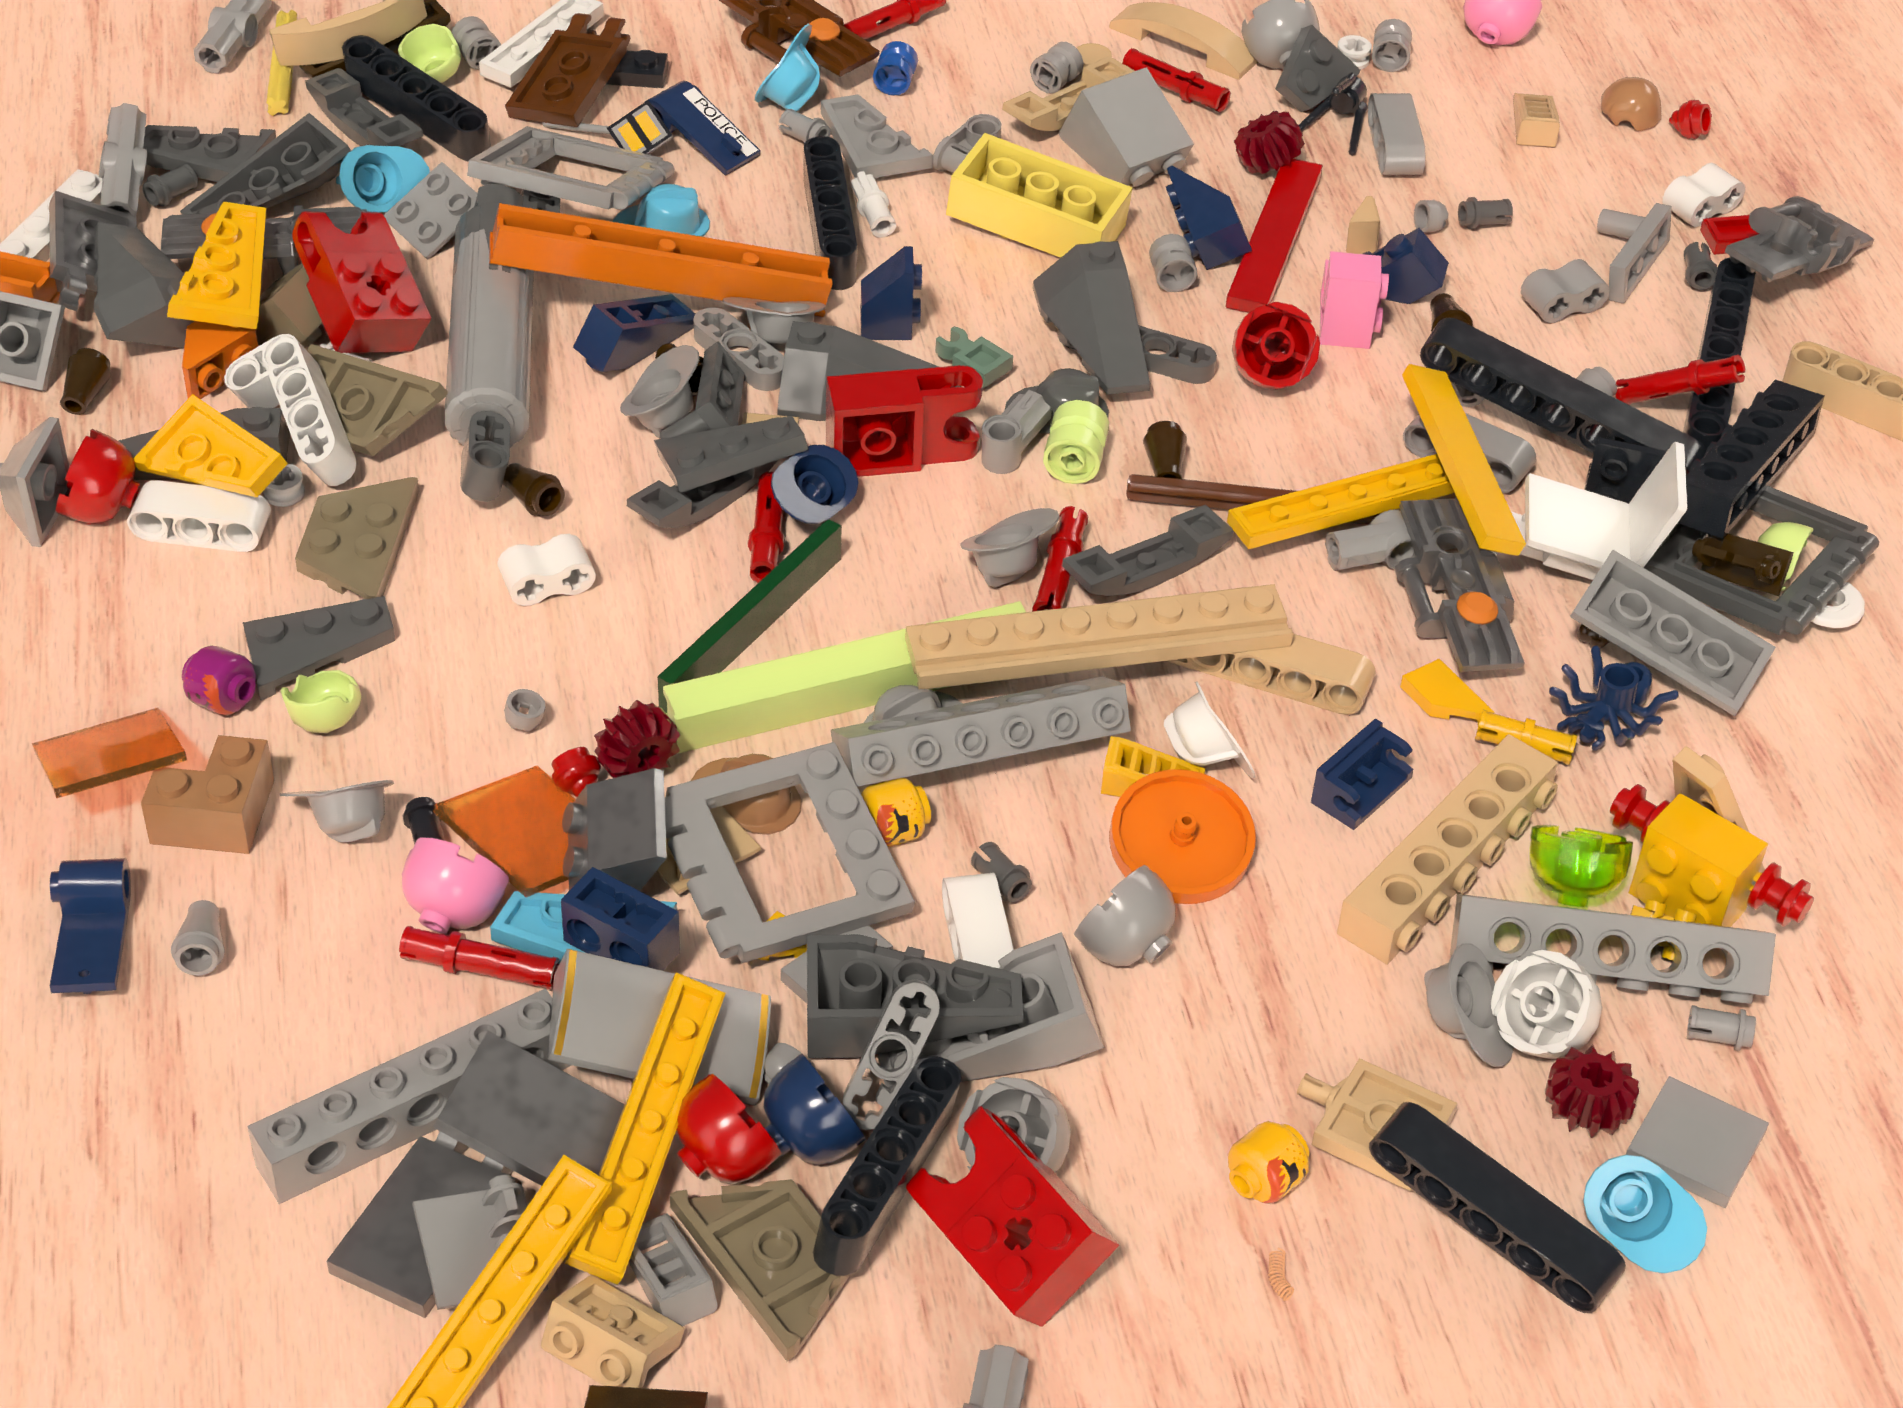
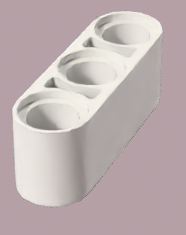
(198, 516)
(976, 918)

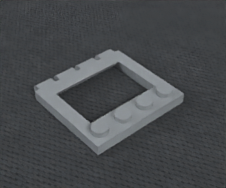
(515, 158)
(719, 886)

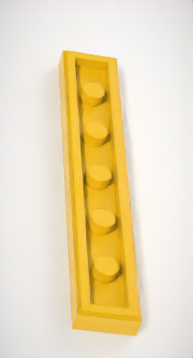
(1463, 461)
(1339, 501)
(647, 1126)
(505, 1289)

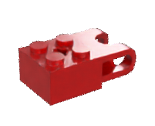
(360, 284)
(903, 418)
(1015, 1222)

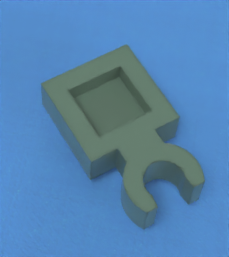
(981, 355)

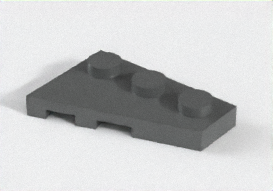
(309, 639)

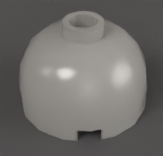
(1275, 30)
(1130, 921)
(1029, 1111)

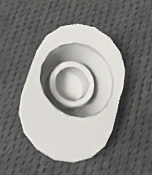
(1201, 735)

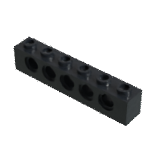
(1749, 457)

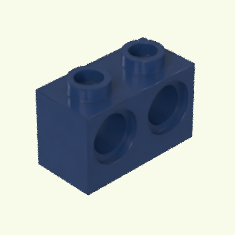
(619, 922)

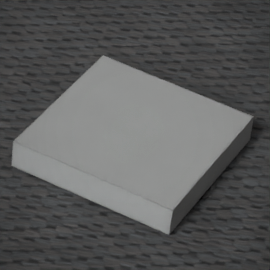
(1699, 1140)

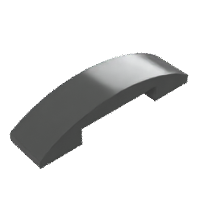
(356, 117)
(673, 509)
(1154, 561)

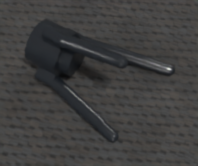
(1345, 99)

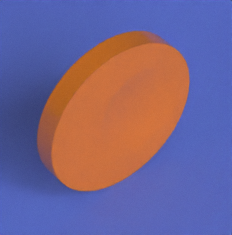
(1185, 831)

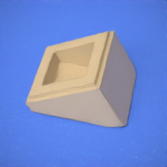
(1364, 228)

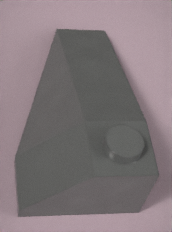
(135, 288)

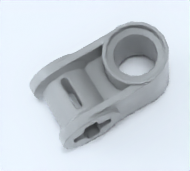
(955, 148)

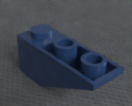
(1209, 217)

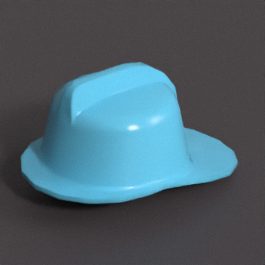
(794, 77)
(380, 175)
(668, 209)
(1645, 1214)

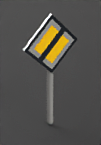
(636, 131)

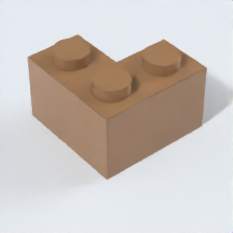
(213, 806)

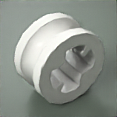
(1356, 49)
(286, 487)

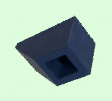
(1412, 266)
(888, 299)

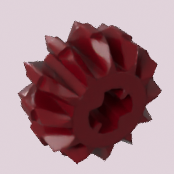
(1269, 142)
(636, 740)
(1591, 1091)

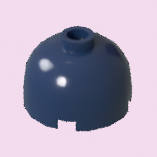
(808, 1115)

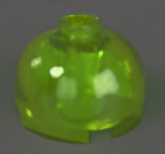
(1578, 862)

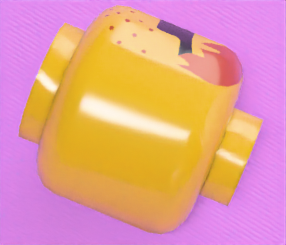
(898, 810)
(1269, 1160)

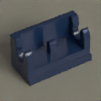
(1362, 775)

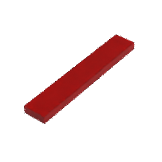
(1274, 236)

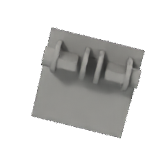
(432, 210)
(464, 1233)

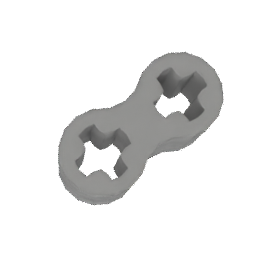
(1565, 290)

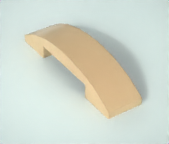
(319, 43)
(1223, 48)
(1052, 111)

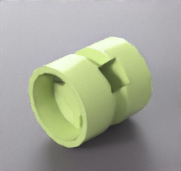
(1076, 442)

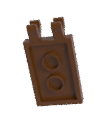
(569, 73)

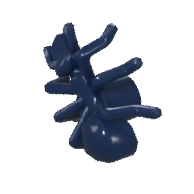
(1619, 691)

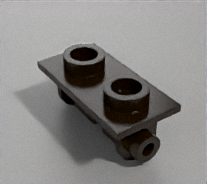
(1744, 562)

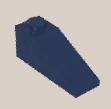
(631, 330)

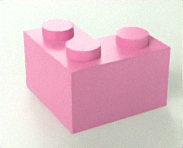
(1350, 299)

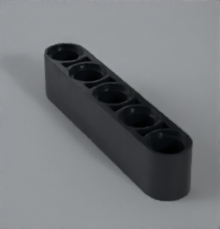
(417, 96)
(830, 209)
(885, 1165)
(1497, 1207)

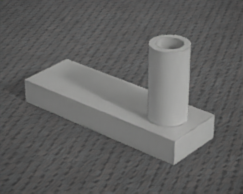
(1645, 243)

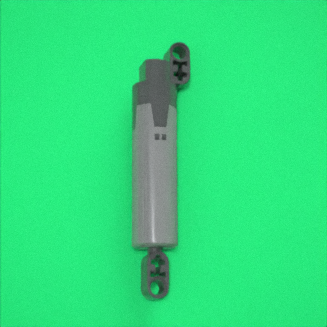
(489, 345)

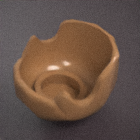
(1632, 101)

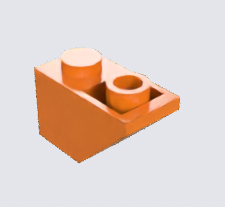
(209, 353)

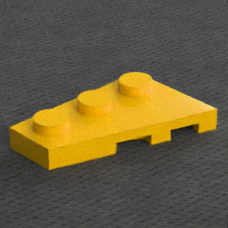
(210, 451)

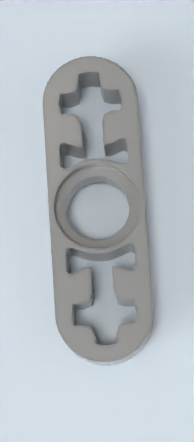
(719, 325)
(920, 1023)

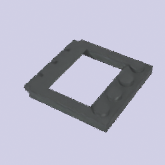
(1809, 593)

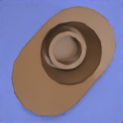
(762, 813)

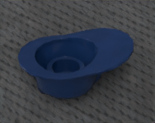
(815, 484)

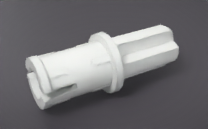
(873, 205)

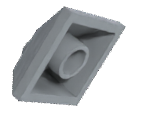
(28, 339)
(34, 479)

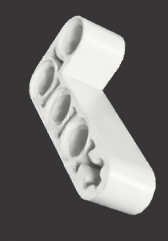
(290, 377)

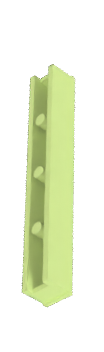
(795, 687)

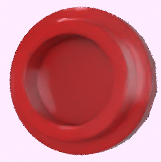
(1692, 119)
(575, 770)

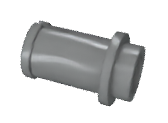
(802, 126)
(1721, 1027)

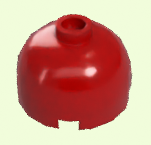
(1275, 346)
(99, 480)
(722, 1135)

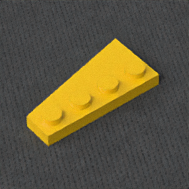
(225, 271)

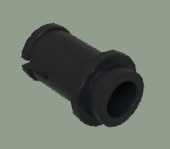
(422, 820)

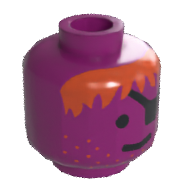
(219, 680)

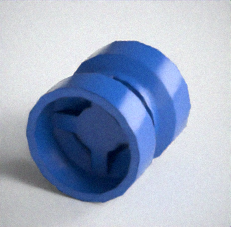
(895, 68)

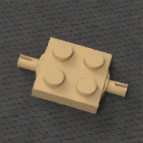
(1361, 1107)

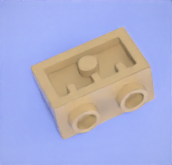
(608, 1334)

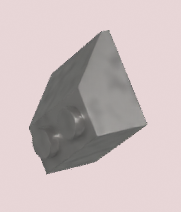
(617, 829)

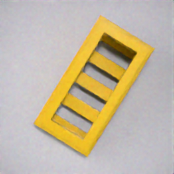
(1128, 761)

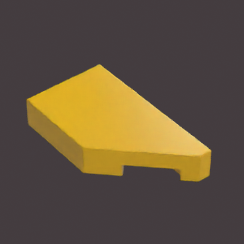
(1442, 692)

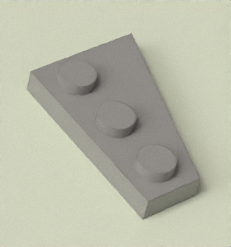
(868, 141)

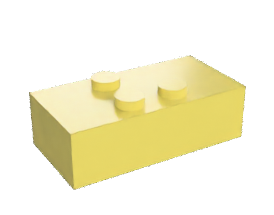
(1036, 198)

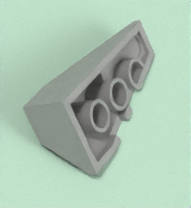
(1054, 1027)

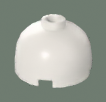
(1546, 1004)

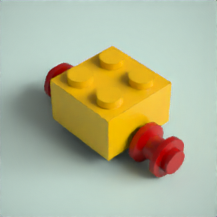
(1703, 862)

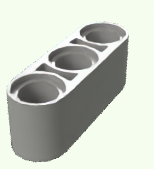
(1396, 134)
(1506, 453)

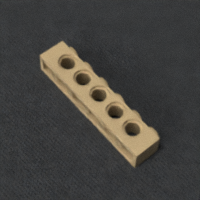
(1448, 850)

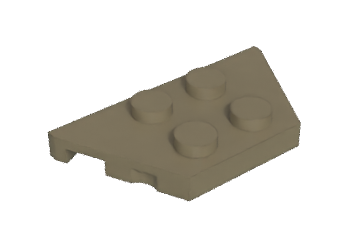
(374, 399)
(357, 536)
(764, 1251)

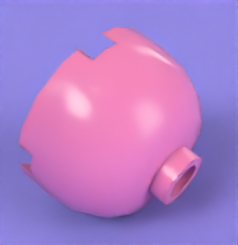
(1501, 20)
(450, 887)

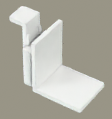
(1581, 528)

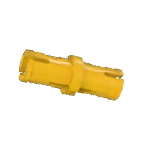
(1552, 743)

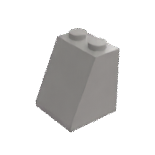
(1127, 129)

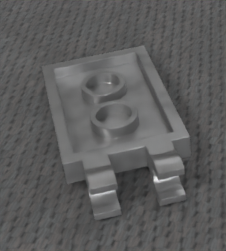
(73, 243)
(528, 1112)
(384, 1244)

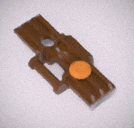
(829, 40)

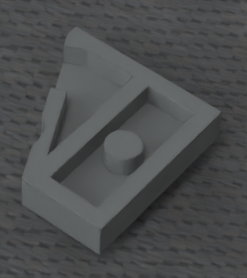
(1313, 70)

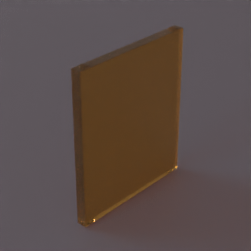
(108, 752)
(515, 827)

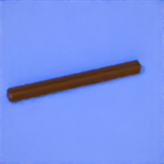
(1198, 493)

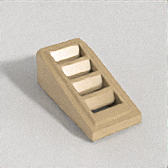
(1535, 120)

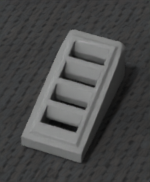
(684, 1298)

